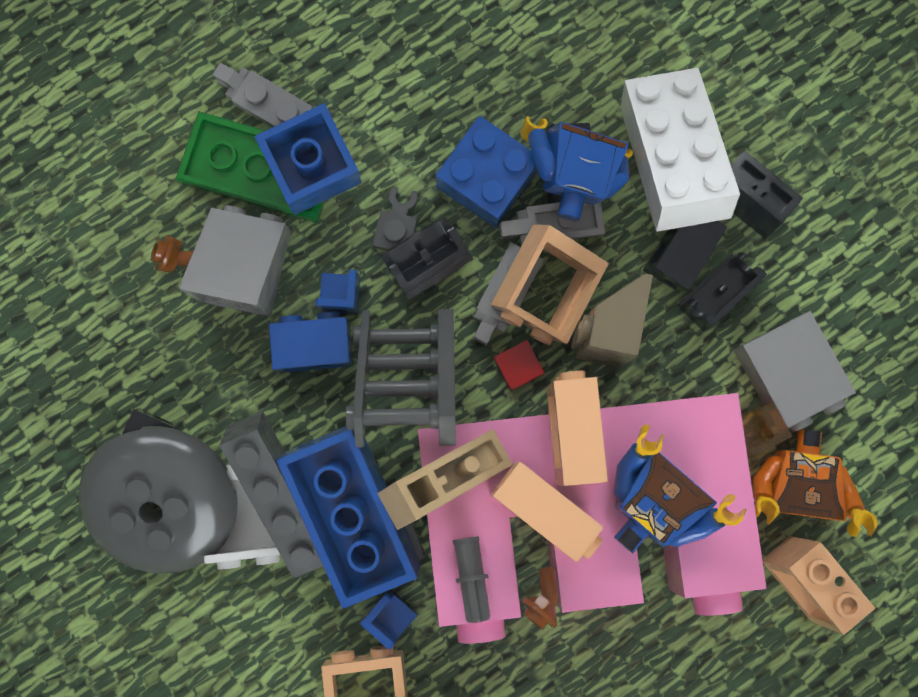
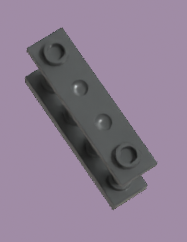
(439, 387)

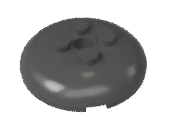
(162, 469)

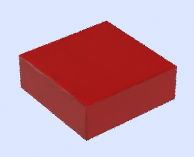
(518, 365)

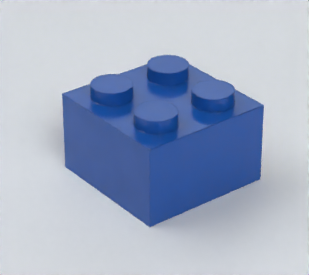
(309, 159)
(487, 172)

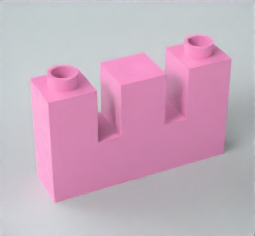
(700, 439)

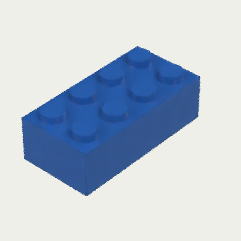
(345, 518)

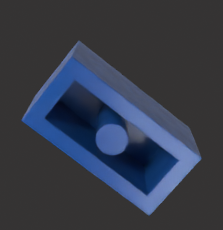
(310, 343)

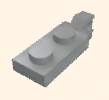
(259, 96)
(590, 223)
(488, 314)

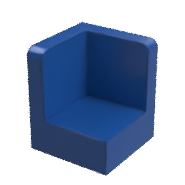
(339, 293)
(388, 619)

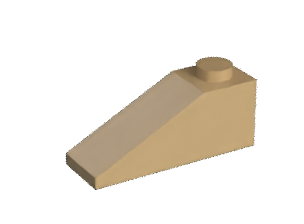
(444, 479)

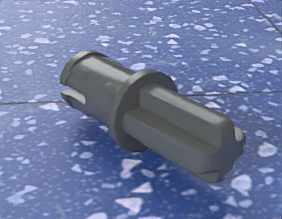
(472, 579)

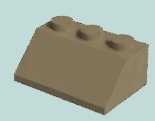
(614, 327)

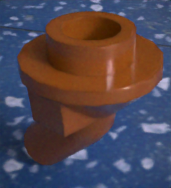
(167, 254)
(542, 608)

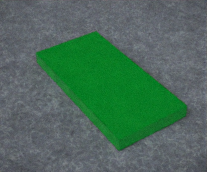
(229, 162)

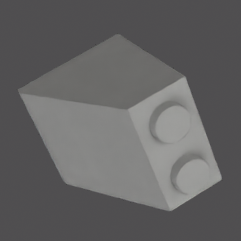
(238, 261)

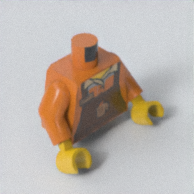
(809, 486)

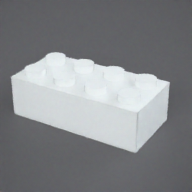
(678, 150)

